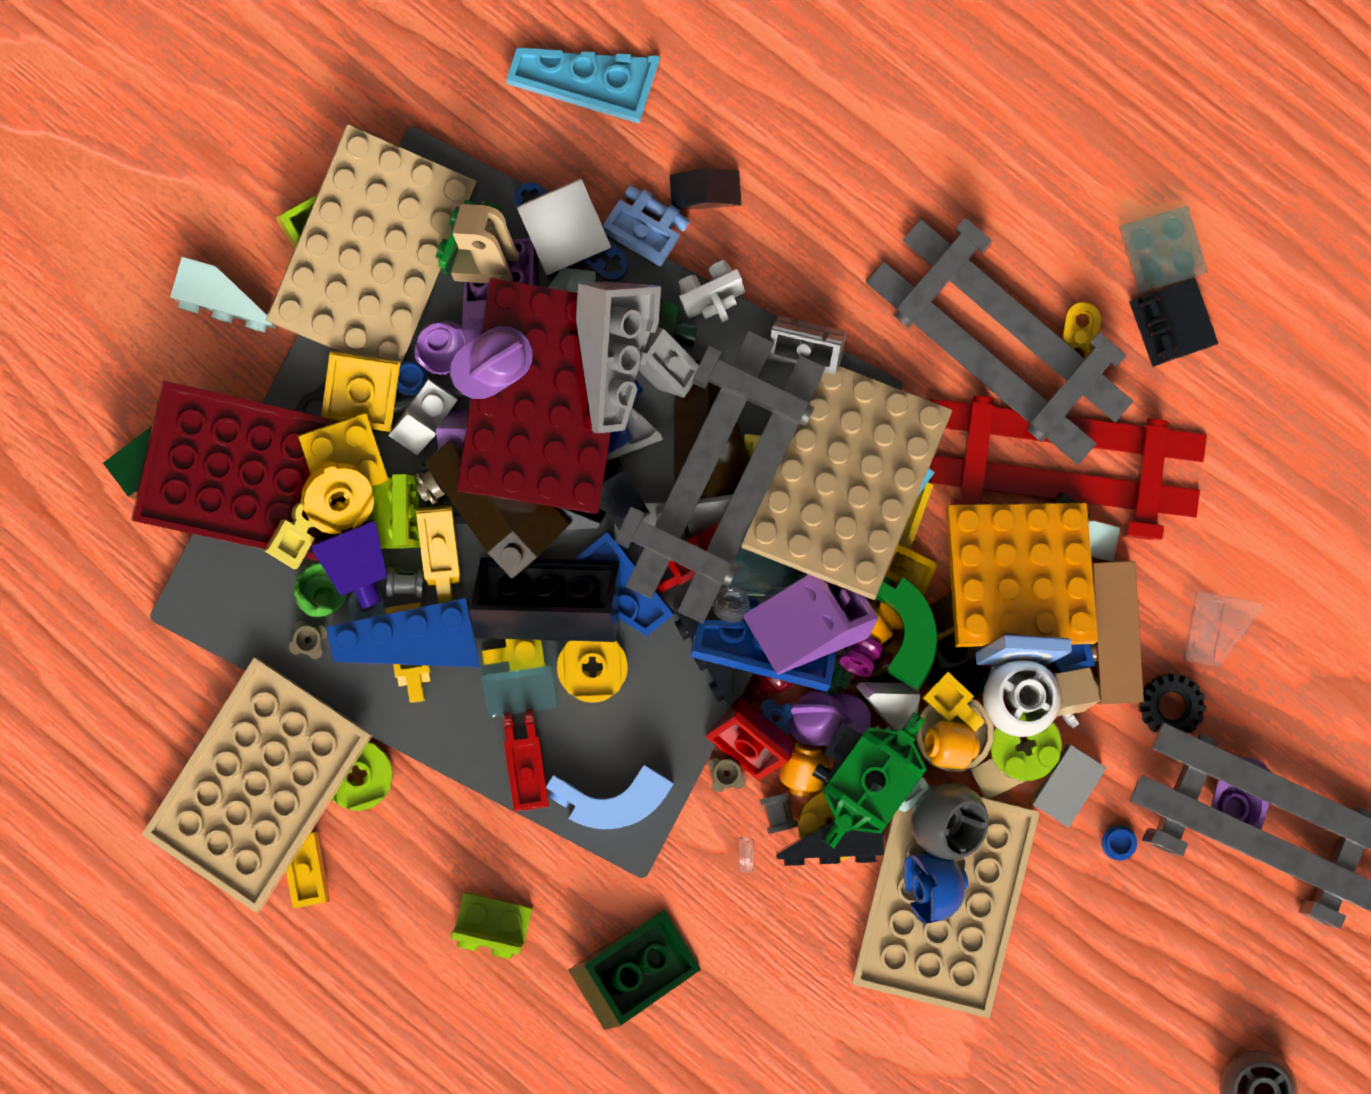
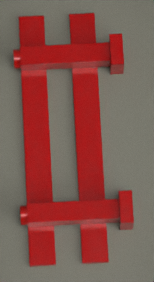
(1145, 497)

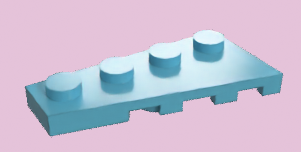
(597, 82)

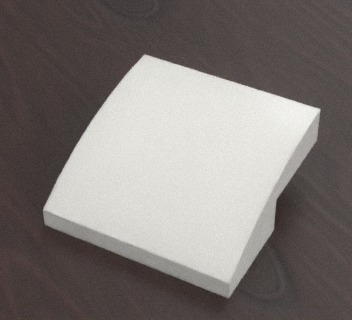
(563, 226)

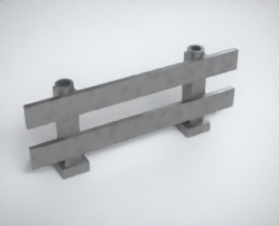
(1081, 375)
(664, 539)
(1181, 810)

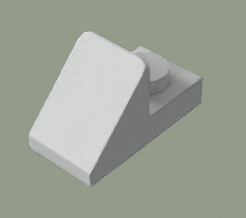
(422, 417)

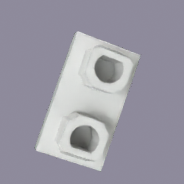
(713, 296)

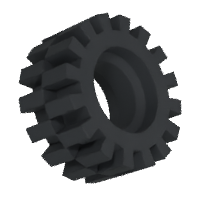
(1172, 683)

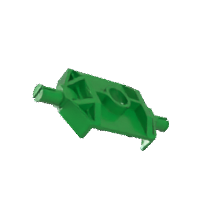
(850, 799)

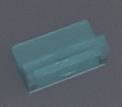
(519, 691)

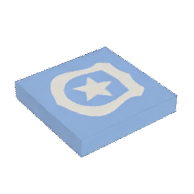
(1019, 647)

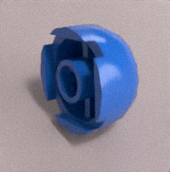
(936, 886)

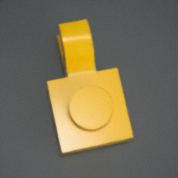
(519, 652)
(951, 700)

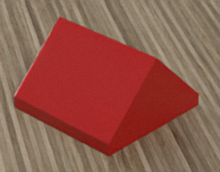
(751, 740)

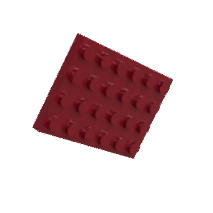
(536, 433)
(224, 466)

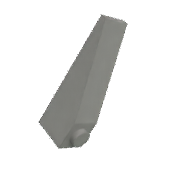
(613, 335)

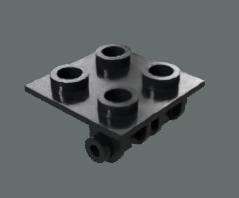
(1173, 322)

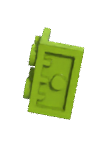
(396, 512)
(491, 925)

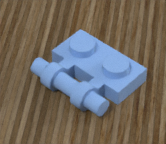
(642, 233)

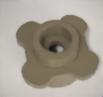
(428, 487)
(299, 645)
(720, 781)

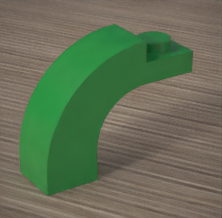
(920, 638)

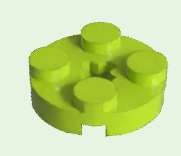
(1017, 764)
(376, 783)

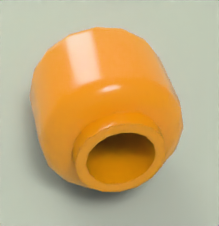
(951, 744)
(799, 769)

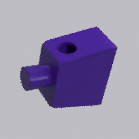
(353, 561)

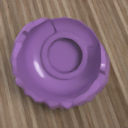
(438, 345)

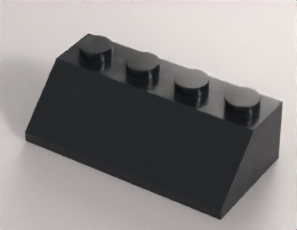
(548, 601)

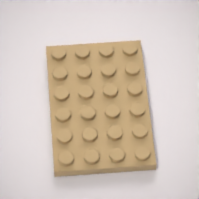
(369, 248)
(848, 482)
(257, 784)
(961, 957)

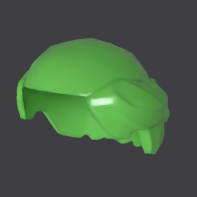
(316, 592)

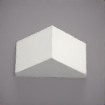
(891, 701)

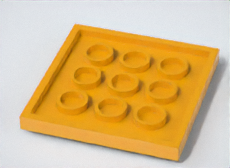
(1021, 572)

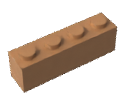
(1118, 645)

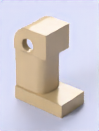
(482, 245)

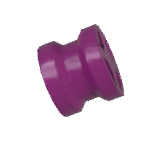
(861, 656)

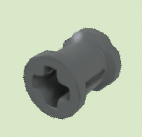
(405, 582)
(778, 812)

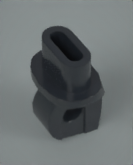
(970, 676)

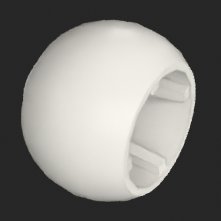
(1045, 698)

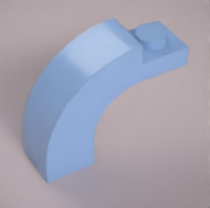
(618, 811)

